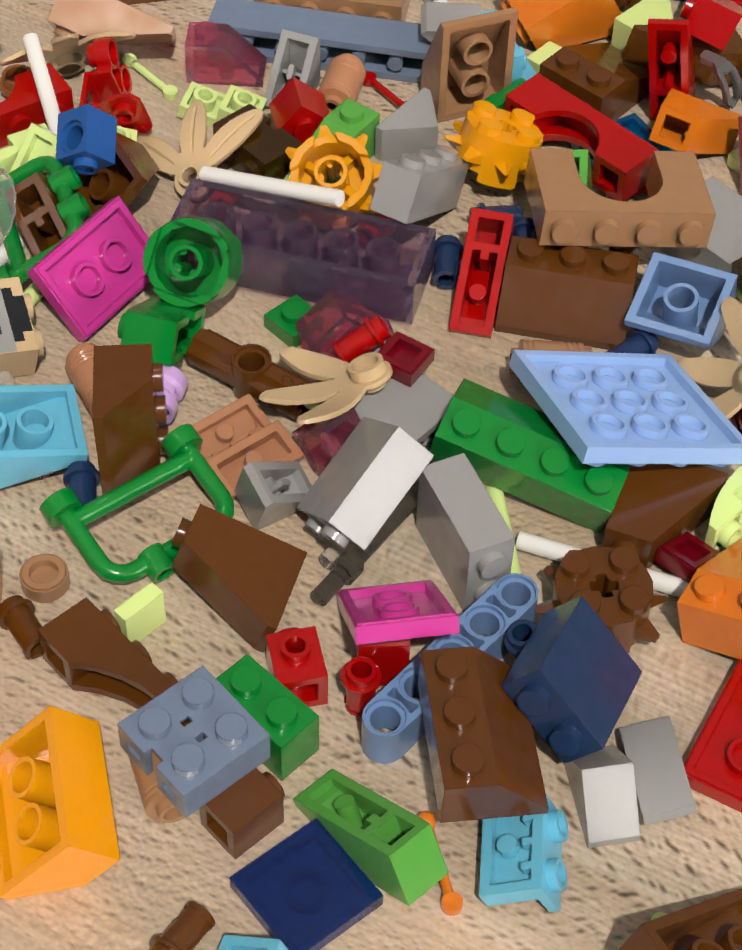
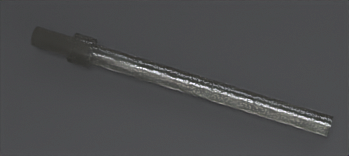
(350, 564)

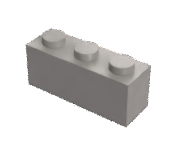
(420, 184)

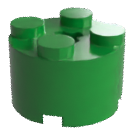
(173, 274)

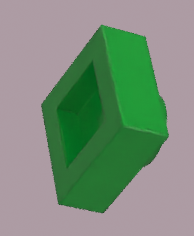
(283, 317)

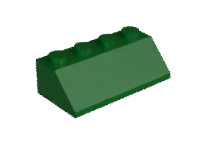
(526, 456)

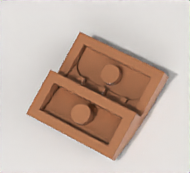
(240, 436)

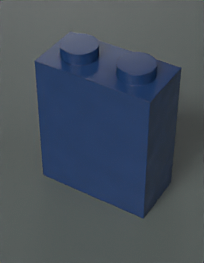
(572, 680)

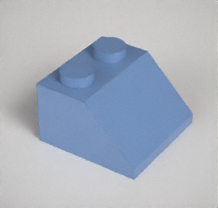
(681, 300)

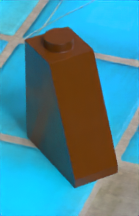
(660, 505)
(238, 571)

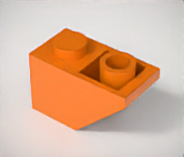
(694, 125)

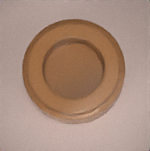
(44, 578)

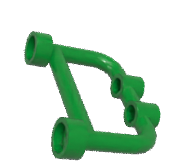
(70, 207)
(156, 561)

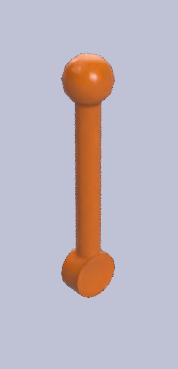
(451, 901)

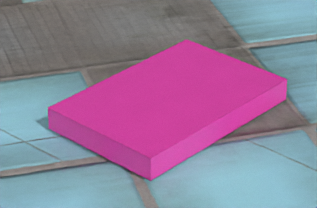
(94, 269)
(397, 612)

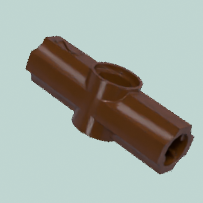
(244, 367)

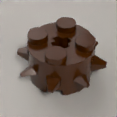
(613, 586)

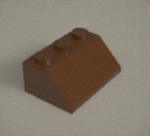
(566, 293)
(127, 412)
(477, 738)

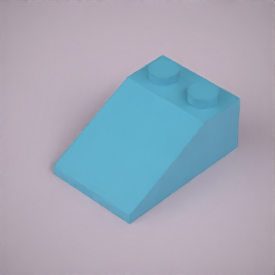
(38, 431)

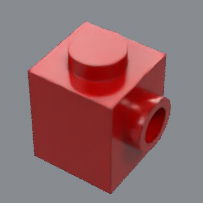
(298, 109)
(298, 663)

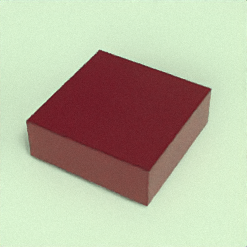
(407, 357)
(684, 555)

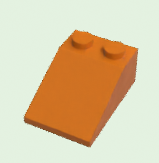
(713, 604)

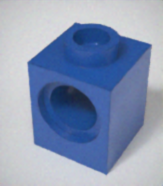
(86, 139)

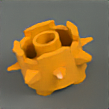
(496, 143)
(337, 157)

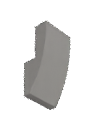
(658, 770)

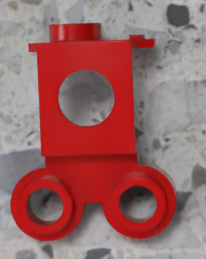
(113, 86)

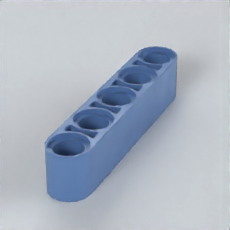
(394, 705)

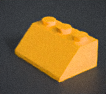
(54, 806)

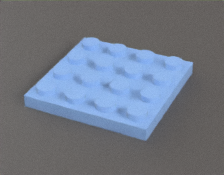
(628, 408)

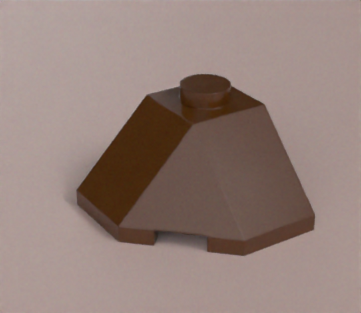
(125, 179)

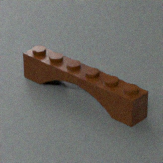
(97, 658)

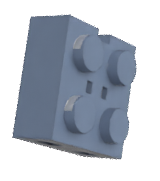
(191, 766)

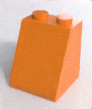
(563, 20)

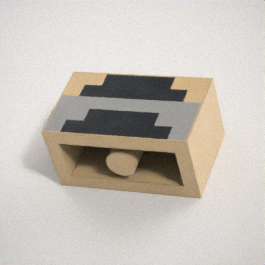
(18, 340)

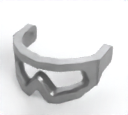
(721, 67)

